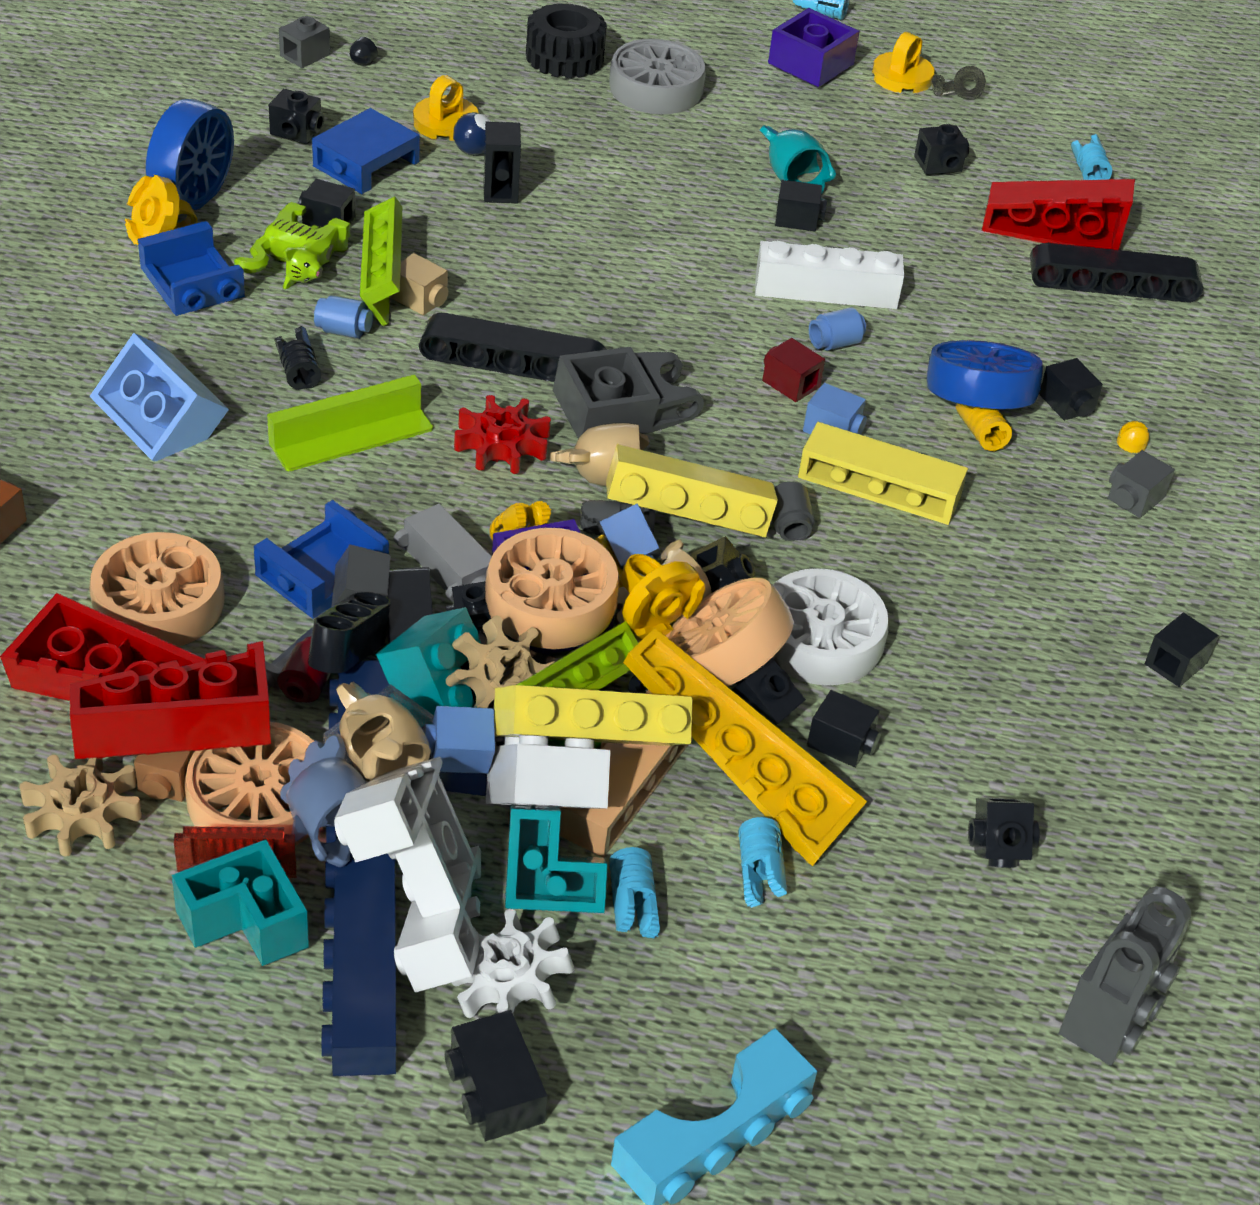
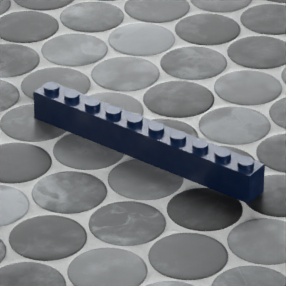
(363, 942)

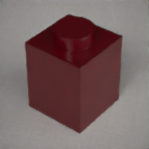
(793, 369)

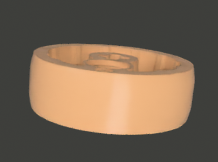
(172, 586)
(554, 594)
(735, 629)
(243, 783)

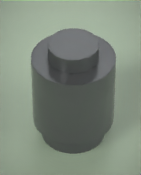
(793, 511)

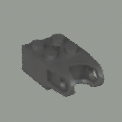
(623, 389)
(1126, 979)

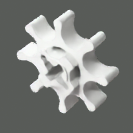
(514, 967)

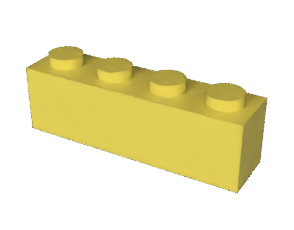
(882, 472)
(691, 490)
(593, 715)

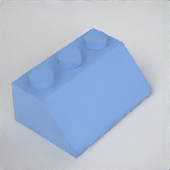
(157, 399)

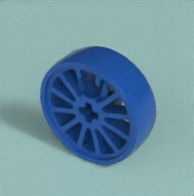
(192, 149)
(984, 374)

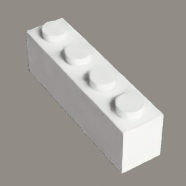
(829, 274)

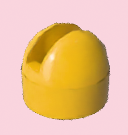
(1133, 437)

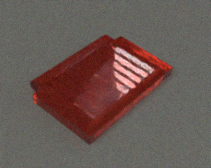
(205, 843)

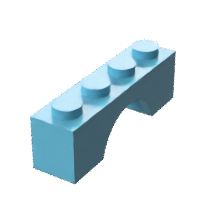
(667, 1154)

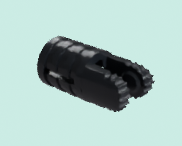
(299, 360)

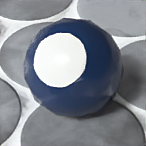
(470, 133)

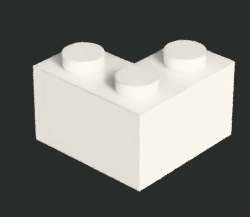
(544, 775)

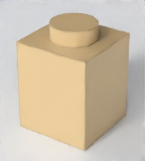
(421, 284)

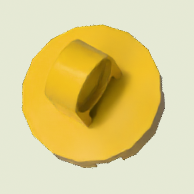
(904, 66)
(441, 112)
(156, 208)
(660, 594)

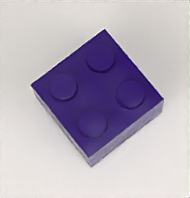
(813, 47)

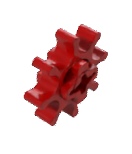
(502, 434)

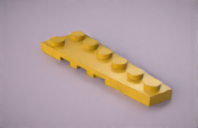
(753, 752)

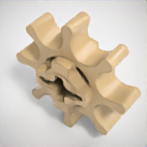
(488, 661)
(80, 802)

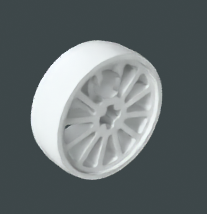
(826, 637)

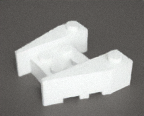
(416, 824)

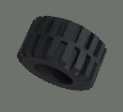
(565, 40)

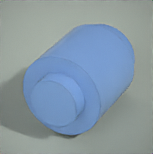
(343, 316)
(837, 329)

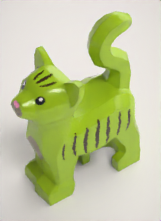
(298, 245)

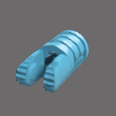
(833, 11)
(1092, 159)
(761, 859)
(634, 890)

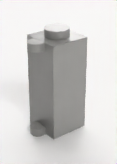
(444, 547)

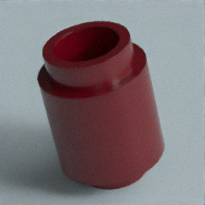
(298, 679)

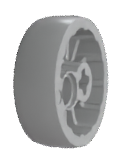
(657, 76)

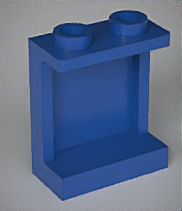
(362, 146)
(189, 269)
(306, 566)

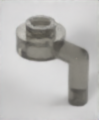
(967, 73)

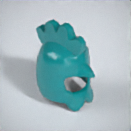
(795, 153)

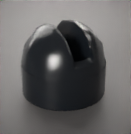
(363, 51)

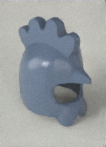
(317, 793)

